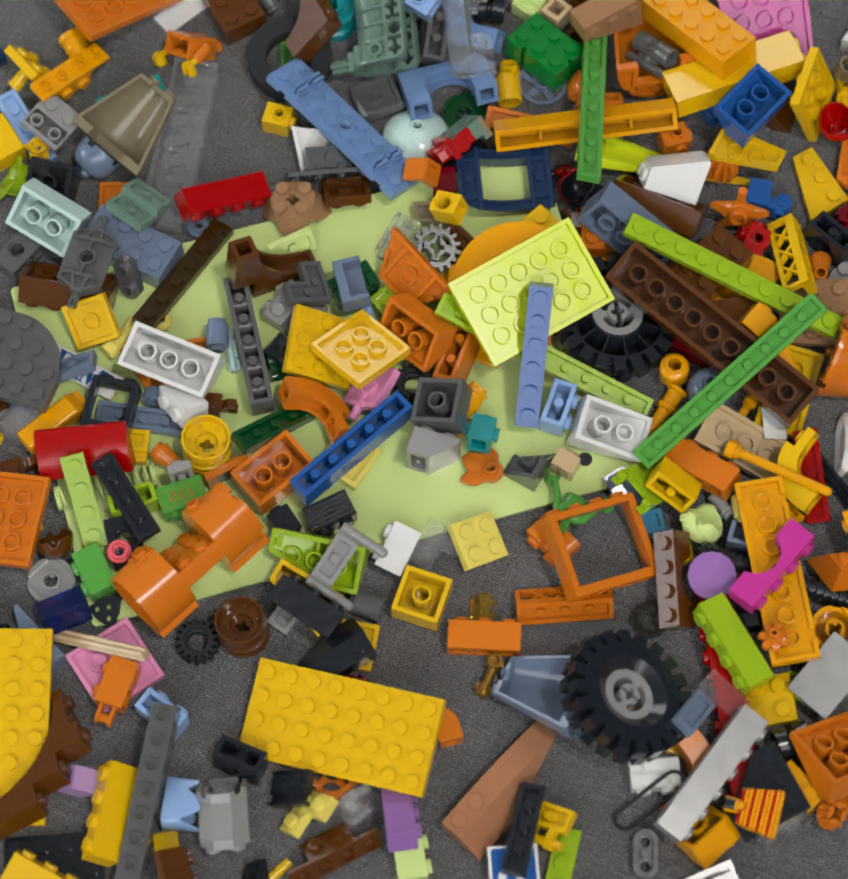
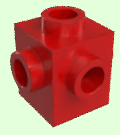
(754, 236)

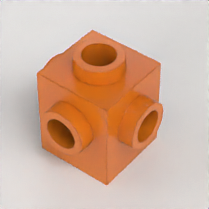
(675, 140)

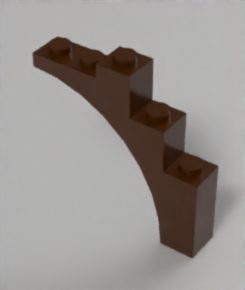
(49, 772)

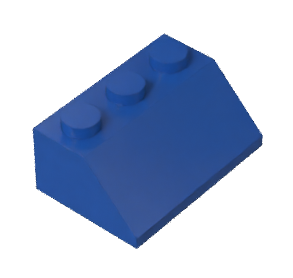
(751, 105)

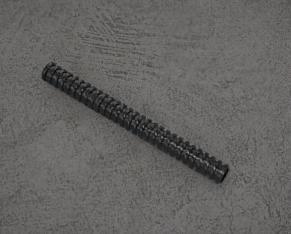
(814, 588)

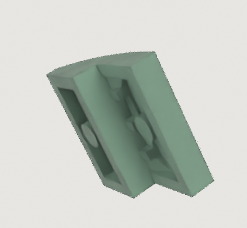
(138, 204)

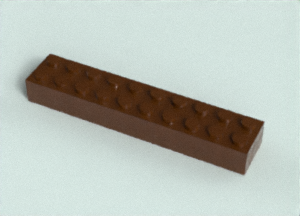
(707, 331)

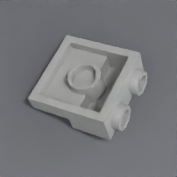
(279, 314)

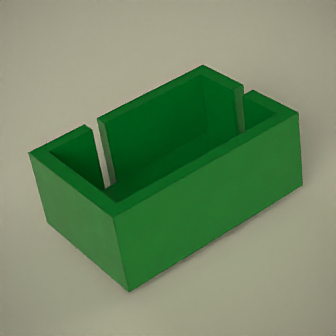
(546, 51)

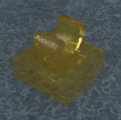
(481, 605)

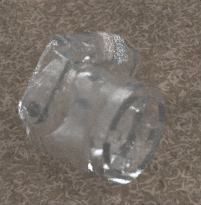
(355, 806)

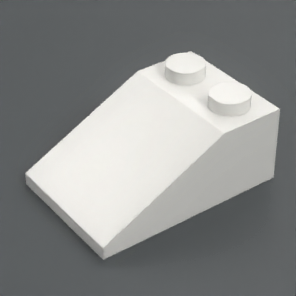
(608, 429)

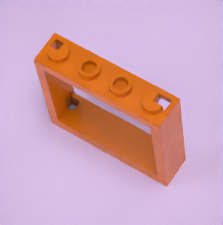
(562, 559)

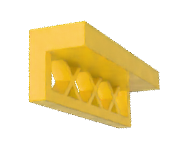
(796, 250)

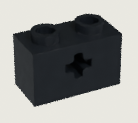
(240, 759)

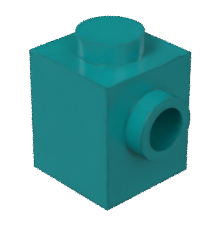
(481, 433)

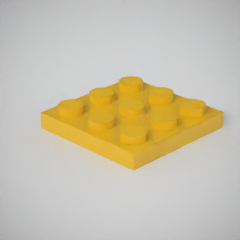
(812, 93)
(360, 349)
(299, 360)

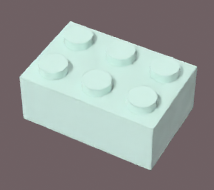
(46, 216)

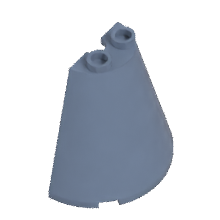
(534, 689)

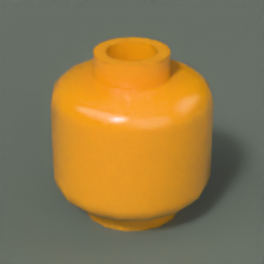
(673, 369)

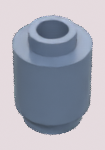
(217, 335)

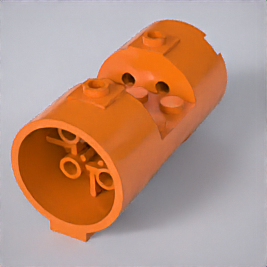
(160, 584)

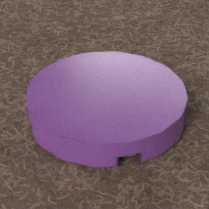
(711, 574)

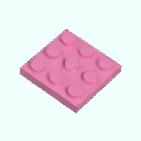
(89, 663)

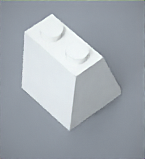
(675, 174)

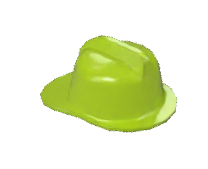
(15, 178)

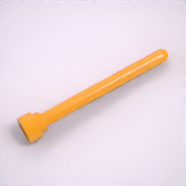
(735, 451)

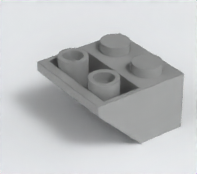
(52, 123)
(431, 450)

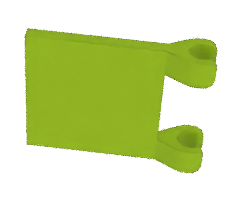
(637, 476)

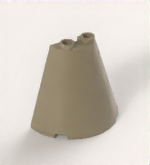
(129, 121)

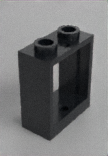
(108, 381)

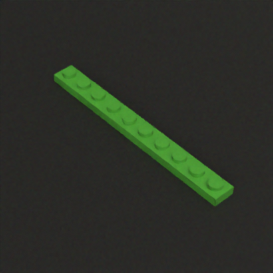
(591, 110)
(730, 380)

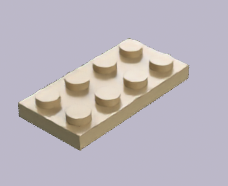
(727, 425)

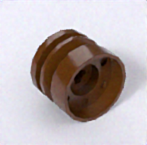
(235, 617)

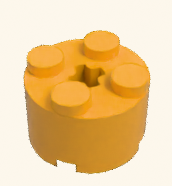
(830, 619)

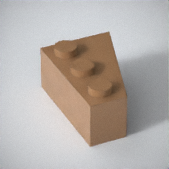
(605, 17)

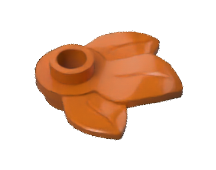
(479, 468)

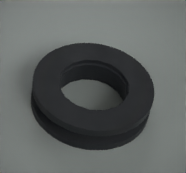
(265, 40)

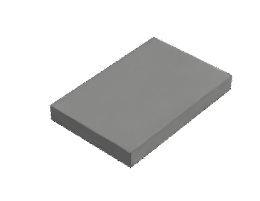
(824, 681)

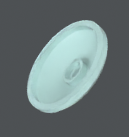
(413, 136)

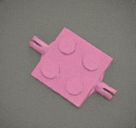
(370, 395)

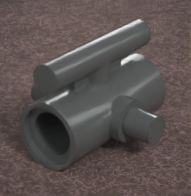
(652, 53)

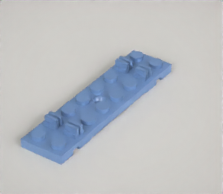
(329, 113)

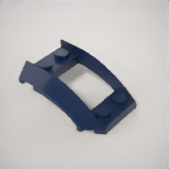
(539, 177)

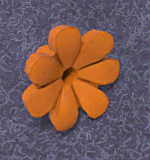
(774, 641)

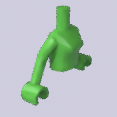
(569, 499)

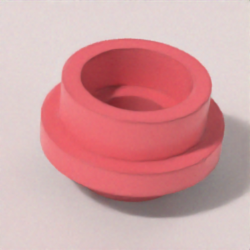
(116, 545)

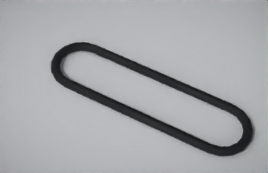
(641, 794)

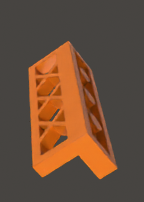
(557, 609)

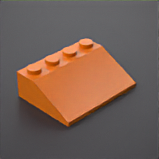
(825, 755)

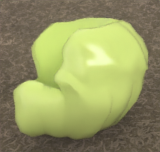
(702, 523)

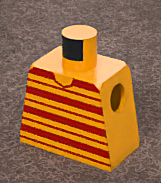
(757, 811)

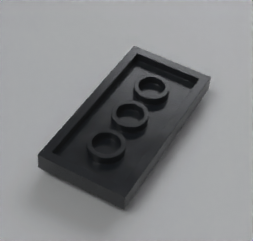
(60, 849)

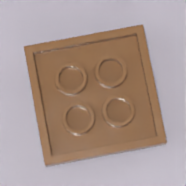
(834, 296)

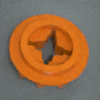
(825, 813)

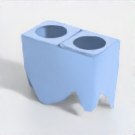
(179, 805)

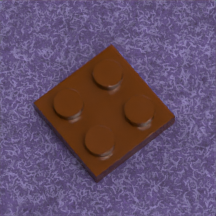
(346, 191)

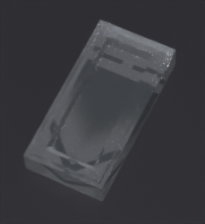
(722, 693)

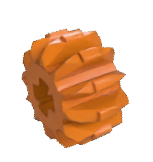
(722, 171)

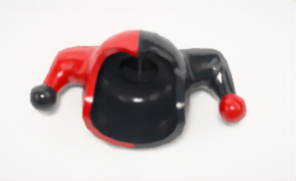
(572, 190)

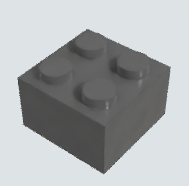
(441, 404)

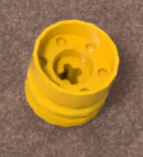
(205, 433)

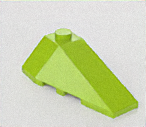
(307, 549)

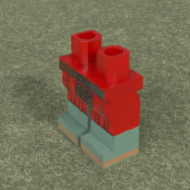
(458, 138)

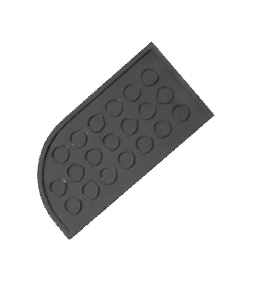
(28, 361)

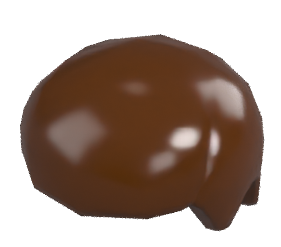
(56, 545)

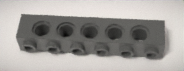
(250, 349)

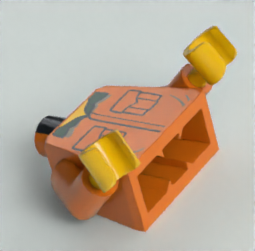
(190, 46)

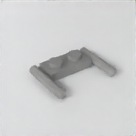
(335, 560)

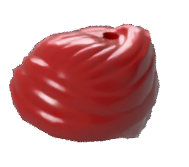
(834, 122)

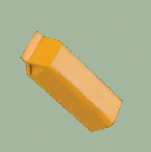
(61, 414)

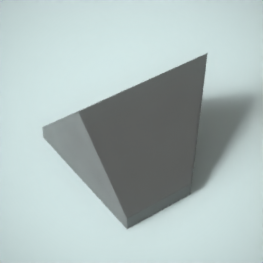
(528, 469)

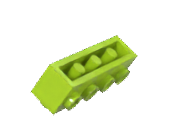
(732, 643)

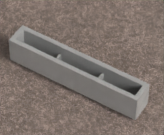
(710, 774)

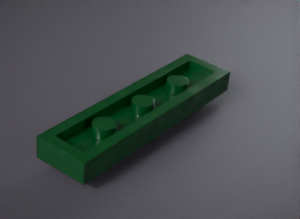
(267, 428)

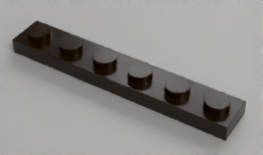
(184, 274)

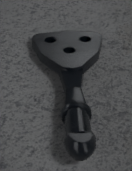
(104, 613)

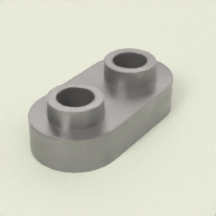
(128, 276)
(645, 855)

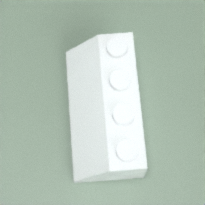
(171, 360)

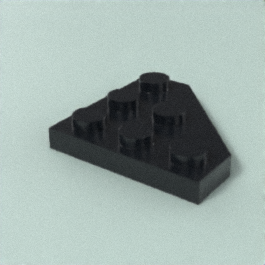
(770, 772)

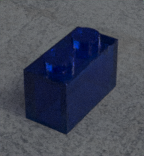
(64, 610)

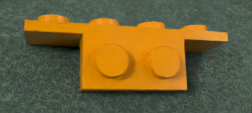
(70, 75)

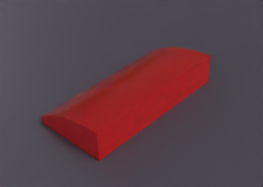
(92, 439)

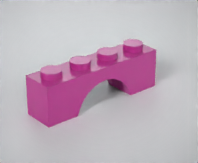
(752, 589)

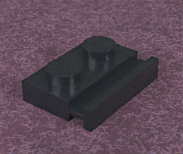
(291, 788)

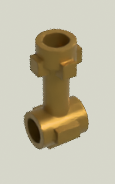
(494, 664)

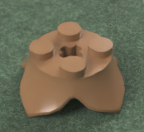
(294, 206)

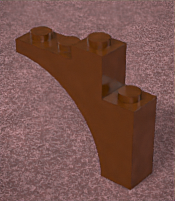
(259, 269)

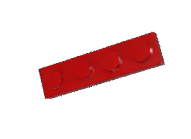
(813, 468)

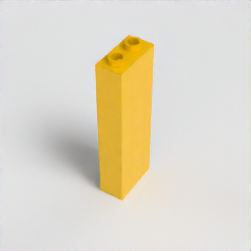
(698, 88)

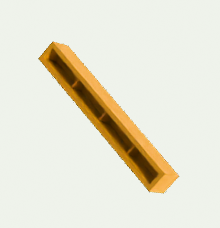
(564, 126)

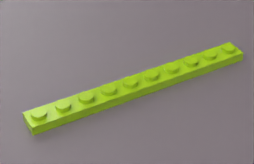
(723, 271)
(564, 367)

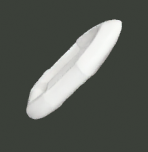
(841, 445)

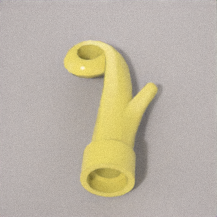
(112, 348)

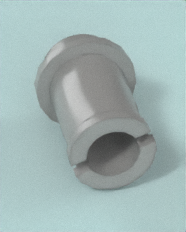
(723, 507)

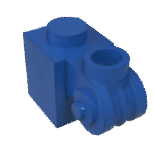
(760, 195)

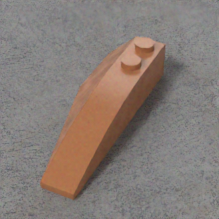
(491, 802)

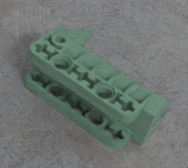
(381, 40)

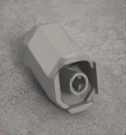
(224, 814)

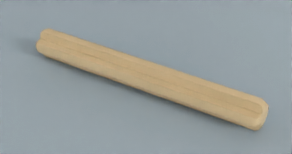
(102, 645)

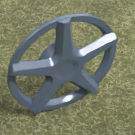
(538, 87)

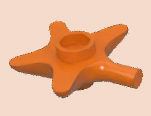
(738, 211)

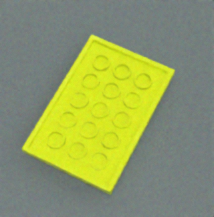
(497, 292)

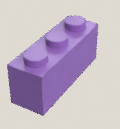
(400, 820)

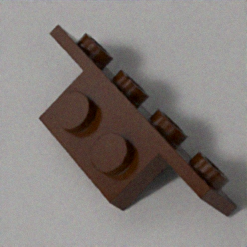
(334, 850)

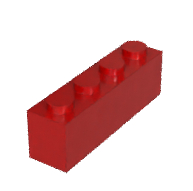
(223, 196)

